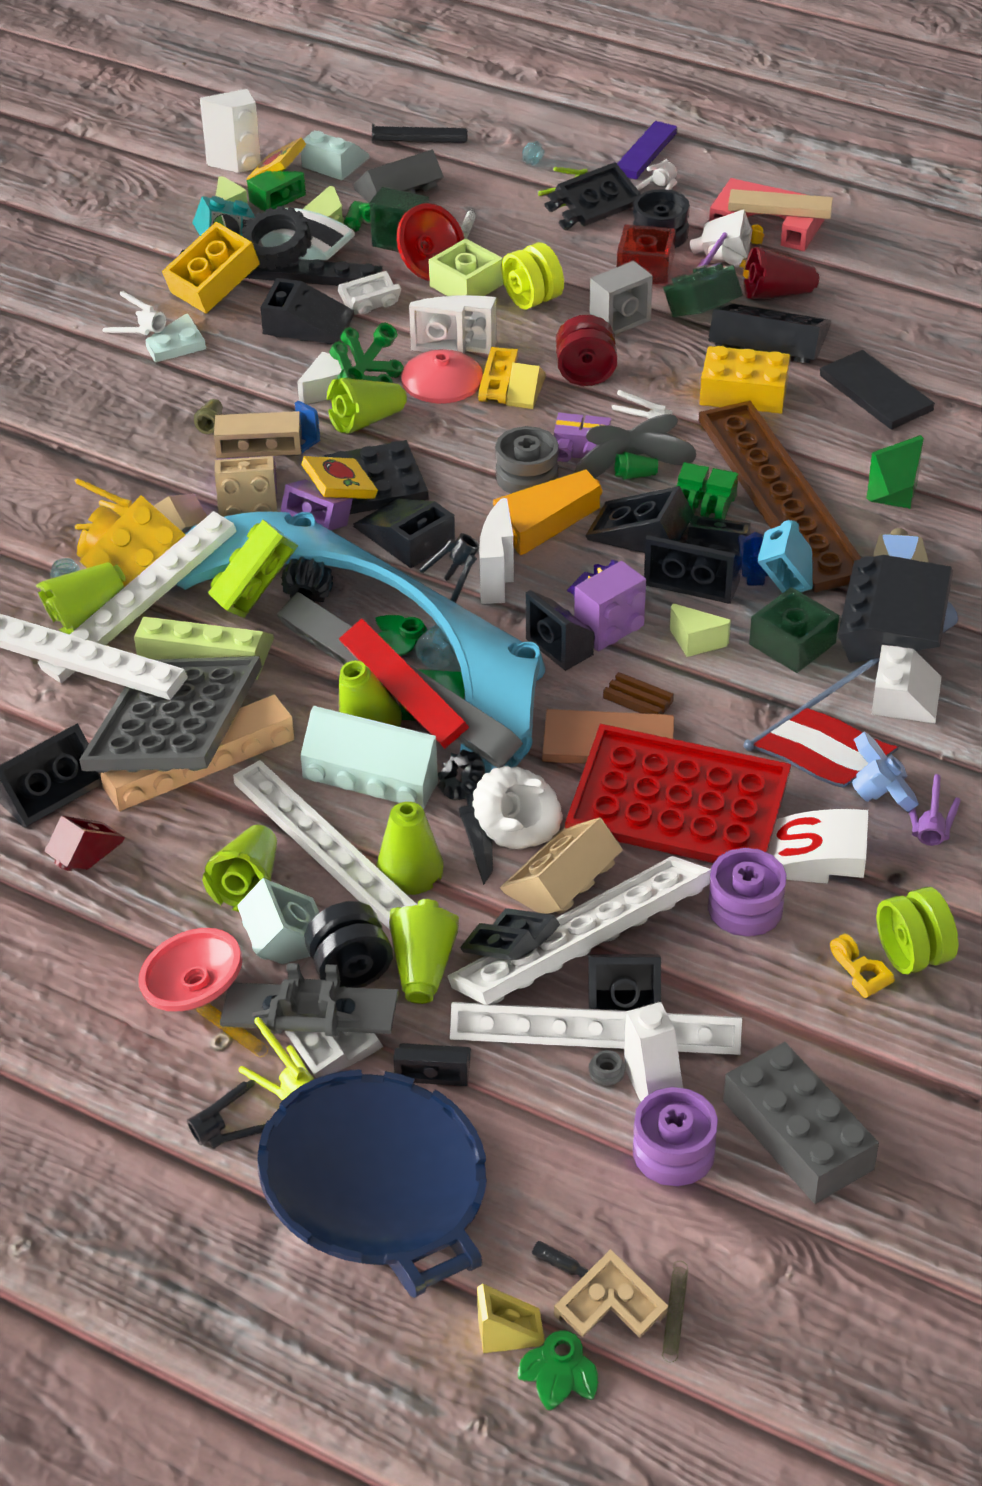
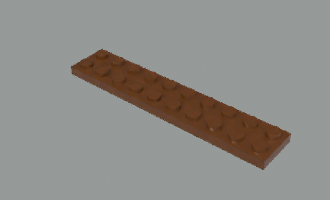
(780, 488)

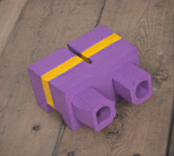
(572, 434)

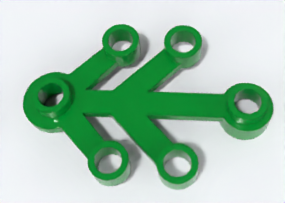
(383, 337)

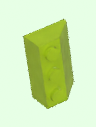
(252, 568)

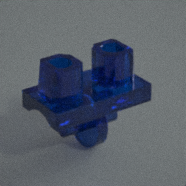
(749, 551)

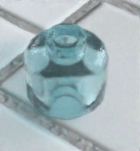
(435, 649)

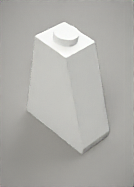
(651, 1050)

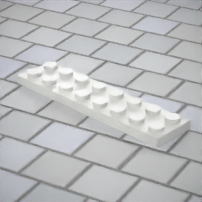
(584, 928)

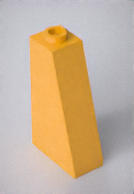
(551, 508)

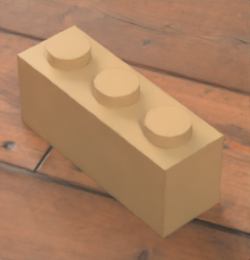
(258, 434)

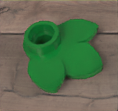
(400, 632)
(559, 1374)

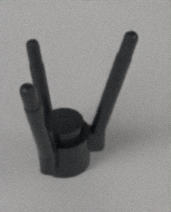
(462, 553)
(207, 1124)

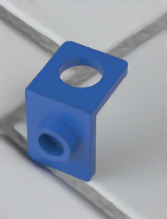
(309, 425)

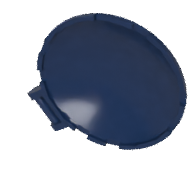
(376, 1173)

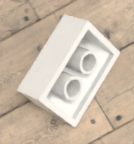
(231, 131)

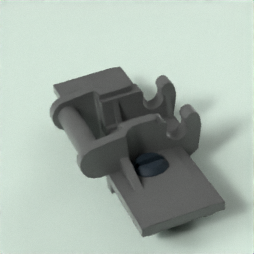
(310, 1005)

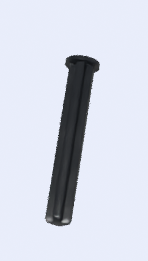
(419, 134)

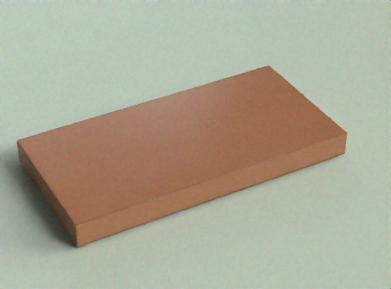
(572, 732)

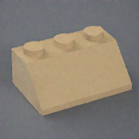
(564, 867)

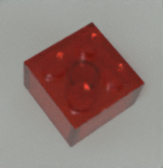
(650, 248)

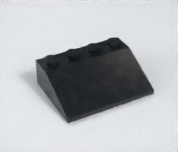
(768, 331)
(893, 605)

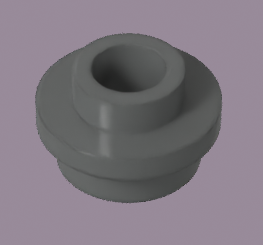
(607, 1060)

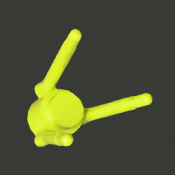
(291, 1077)

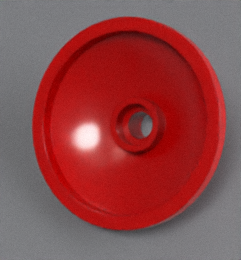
(427, 226)

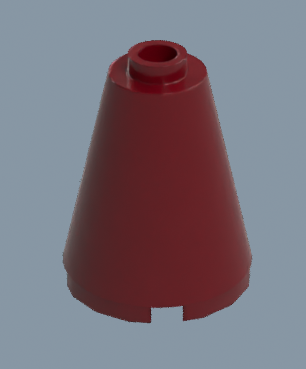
(777, 275)

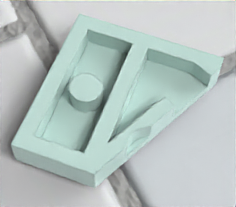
(175, 340)

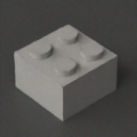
(622, 296)

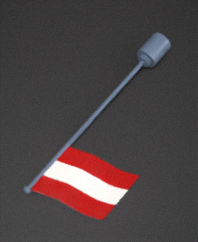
(820, 742)

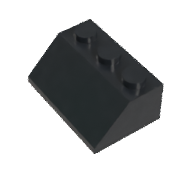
(691, 569)
(46, 777)

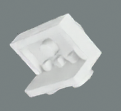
(369, 293)

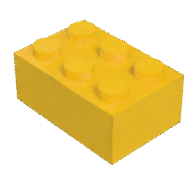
(211, 267)
(743, 376)

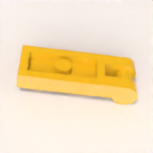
(497, 374)

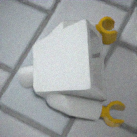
(736, 243)

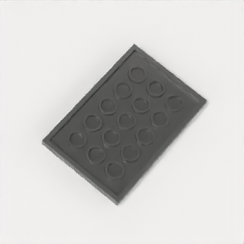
(177, 732)

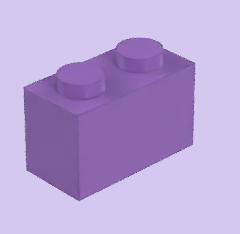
(305, 497)

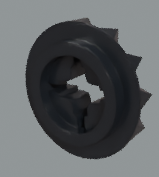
(472, 773)

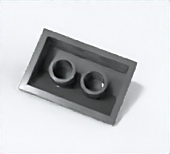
(406, 175)

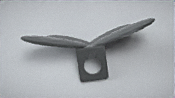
(646, 438)

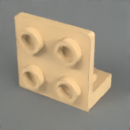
(245, 485)

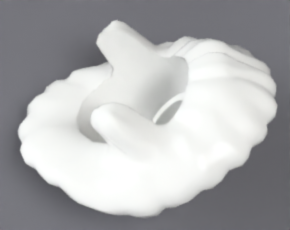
(516, 808)

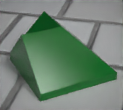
(895, 473)

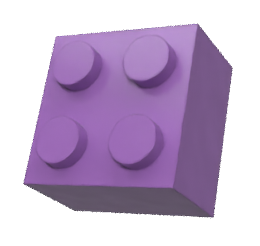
(611, 603)

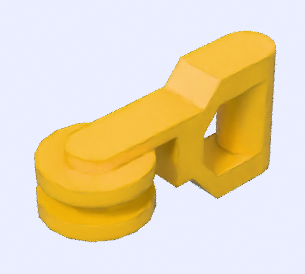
(845, 950)

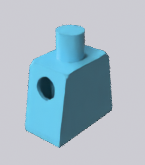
(787, 557)

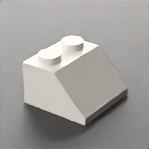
(905, 686)

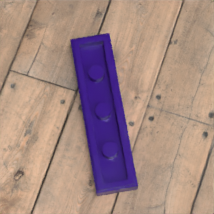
(647, 149)

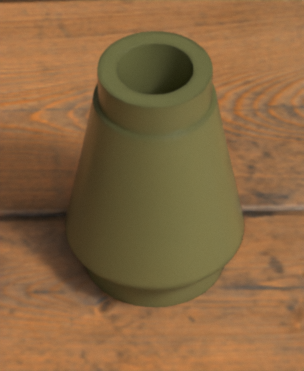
(205, 417)

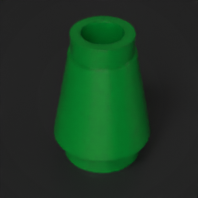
(634, 466)

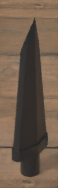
(478, 839)

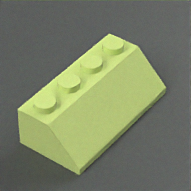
(182, 639)

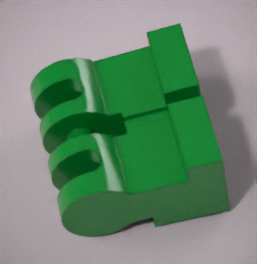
(716, 491)

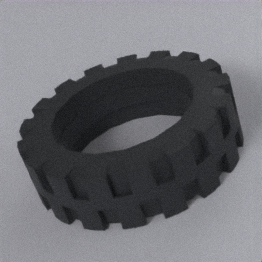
(273, 220)

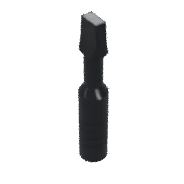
(558, 1259)

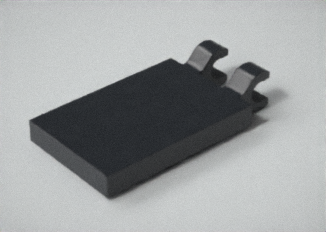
(593, 196)

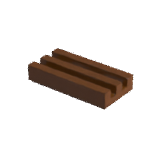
(640, 692)

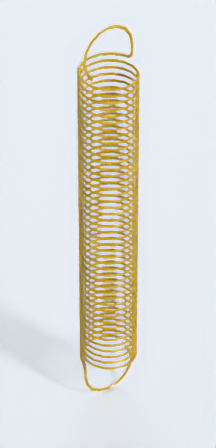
(231, 1030)

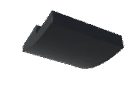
(717, 533)
(511, 934)

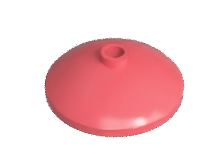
(442, 376)
(190, 969)

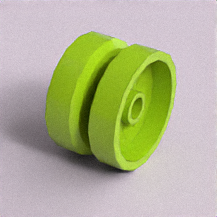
(917, 930)

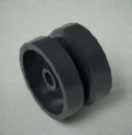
(664, 210)
(352, 939)

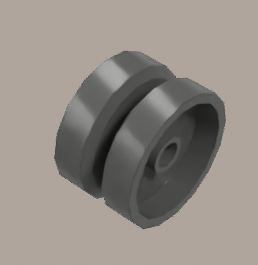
(526, 458)

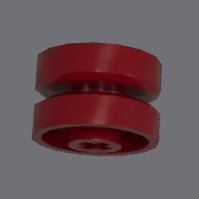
(586, 350)

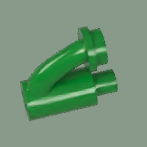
(356, 214)

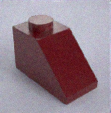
(81, 843)

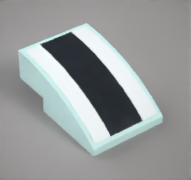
(327, 236)

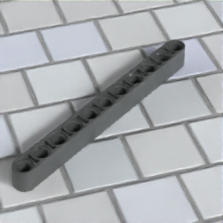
(323, 630)

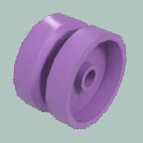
(746, 892)
(675, 1136)

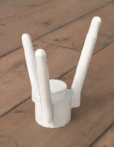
(663, 175)
(147, 318)
(656, 409)

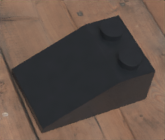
(630, 519)

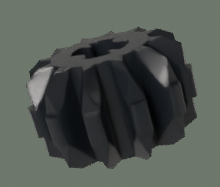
(307, 578)

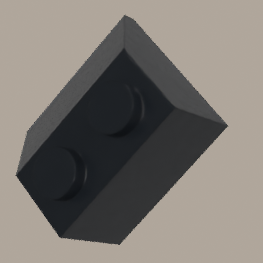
(557, 631)
(623, 981)

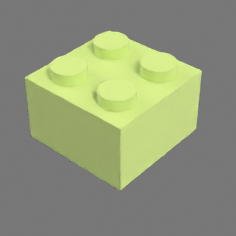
(465, 270)

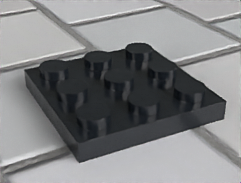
(391, 471)

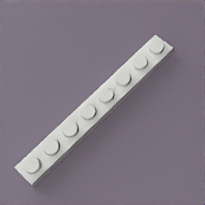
(149, 586)
(91, 658)
(321, 840)
(585, 1027)

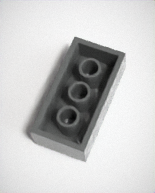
(800, 1122)

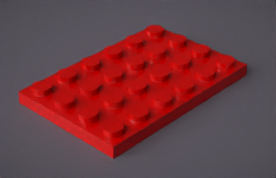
(678, 794)

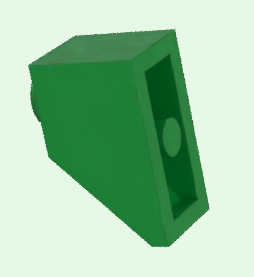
(276, 188)

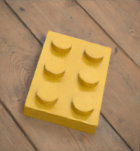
(134, 540)

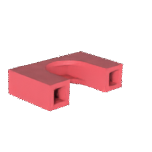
(796, 231)

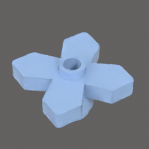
(882, 775)

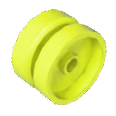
(532, 275)

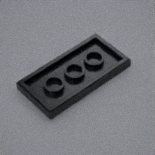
(877, 389)

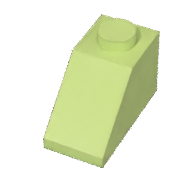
(327, 204)

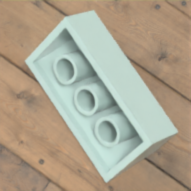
(369, 757)

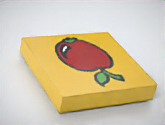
(279, 159)
(339, 477)

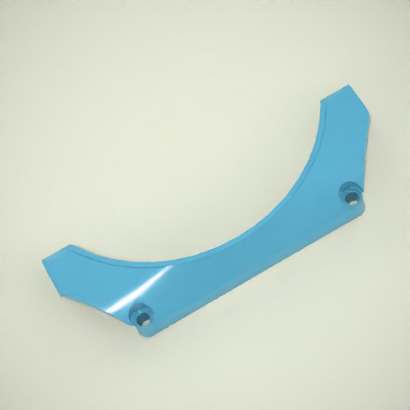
(494, 665)

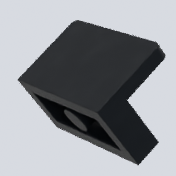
(433, 1063)

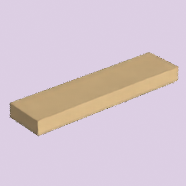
(780, 204)

